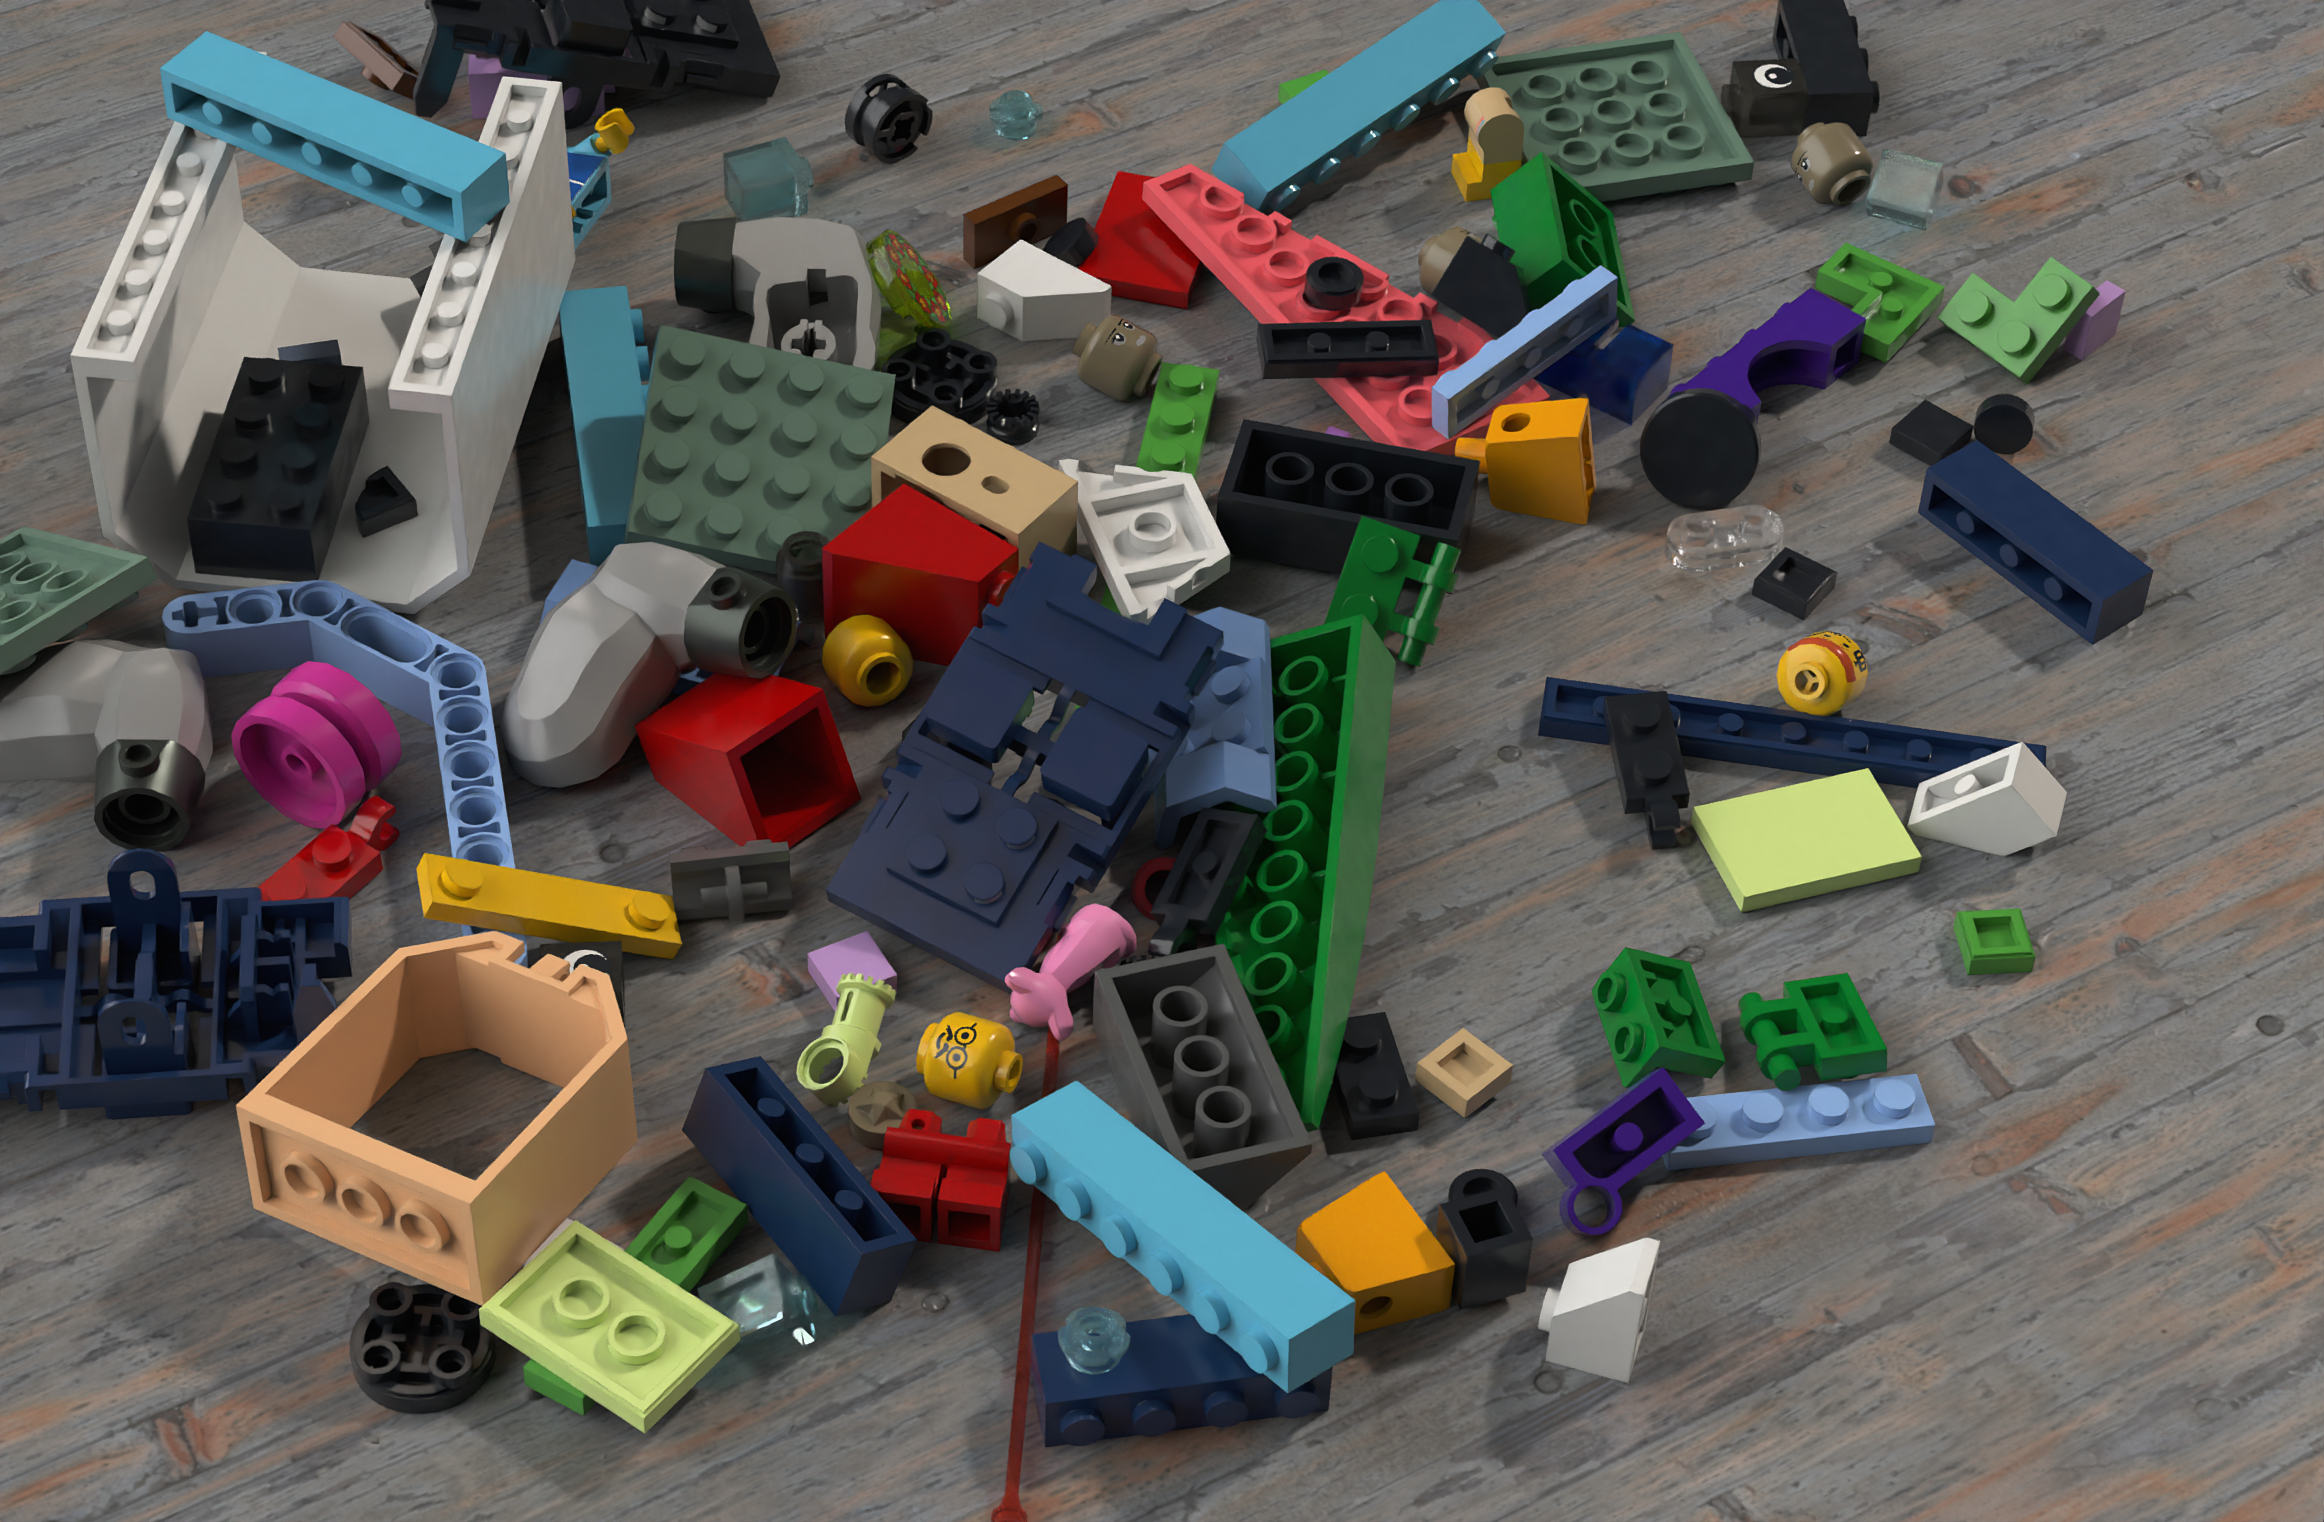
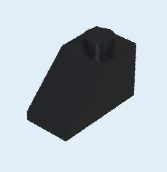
(1485, 285)

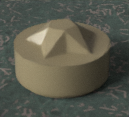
(875, 1108)

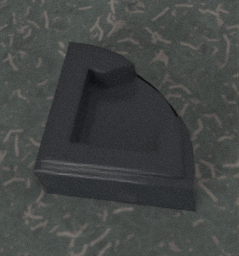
(383, 503)

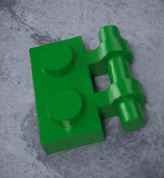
(1375, 578)
(1830, 1026)

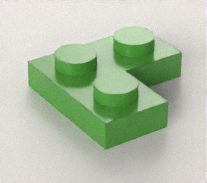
(1881, 292)
(2025, 331)

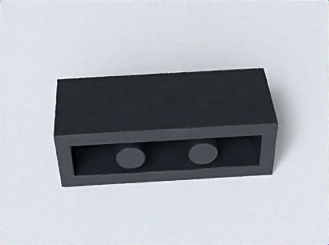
(1830, 60)

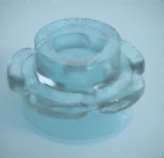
(1015, 115)
(1094, 1353)

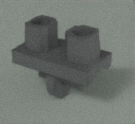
(731, 880)

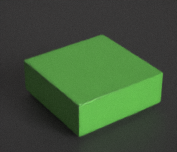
(1994, 941)

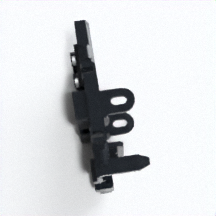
(583, 43)

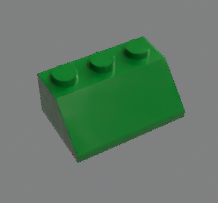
(1557, 232)

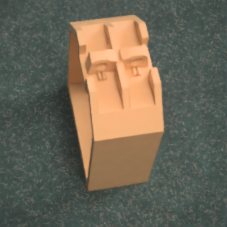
(405, 1209)

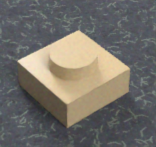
(1464, 1072)

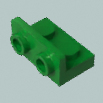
(1655, 1017)

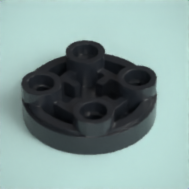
(943, 376)
(1700, 448)
(420, 1348)

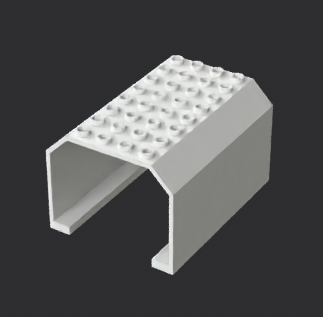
(439, 369)

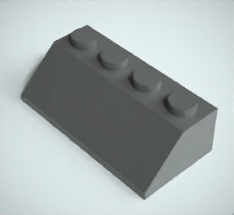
(1199, 1070)

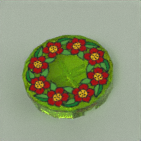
(908, 281)

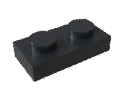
(1373, 1080)

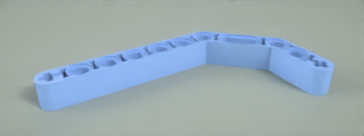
(429, 680)

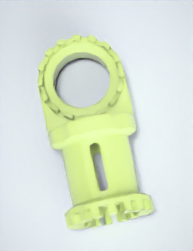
(850, 1036)

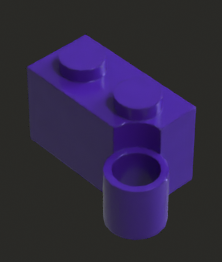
(1620, 1144)

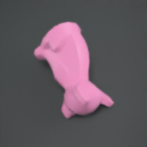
(1090, 942)

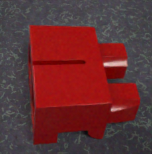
(947, 1176)

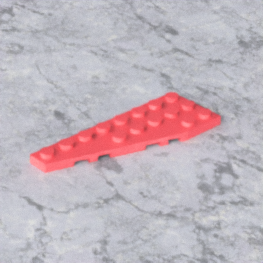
(1266, 271)

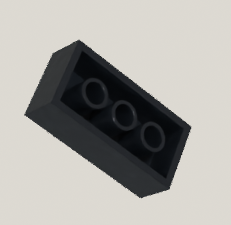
(278, 470)
(1303, 492)

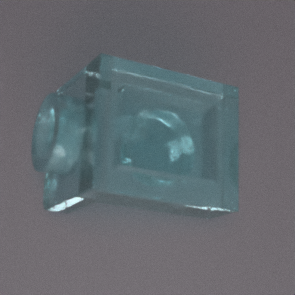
(764, 1302)

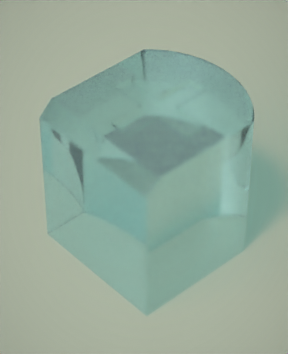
(1905, 189)

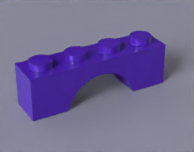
(1802, 344)

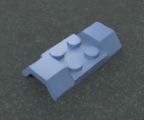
(1232, 738)

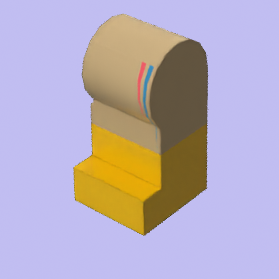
(1493, 144)

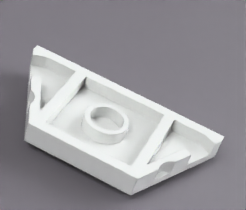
(1148, 536)

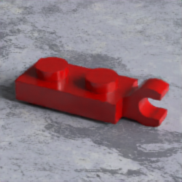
(337, 860)

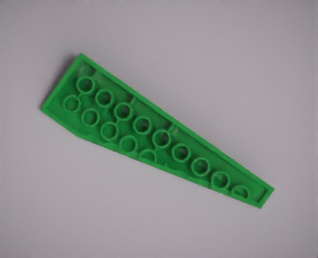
(1309, 887)

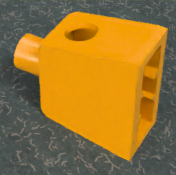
(1538, 459)
(1378, 1255)

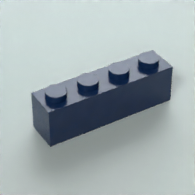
(2035, 541)
(799, 1185)
(1164, 1383)

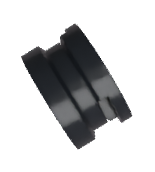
(889, 119)

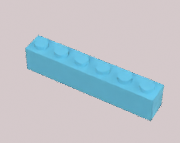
(1358, 103)
(336, 135)
(605, 405)
(1183, 1236)

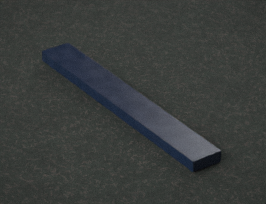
(1777, 736)

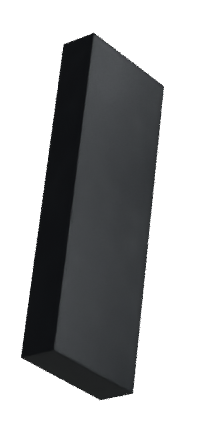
(1347, 349)

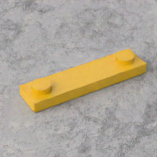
(547, 905)

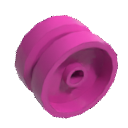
(316, 744)

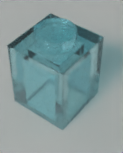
(767, 181)

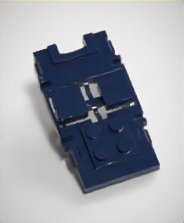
(970, 863)
(254, 955)

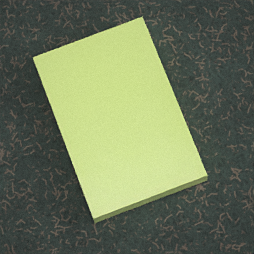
(1805, 840)
(610, 1326)

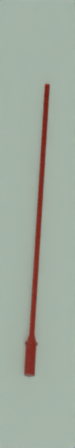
(1010, 1506)

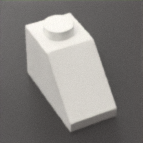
(1039, 295)
(1991, 804)
(1601, 1310)

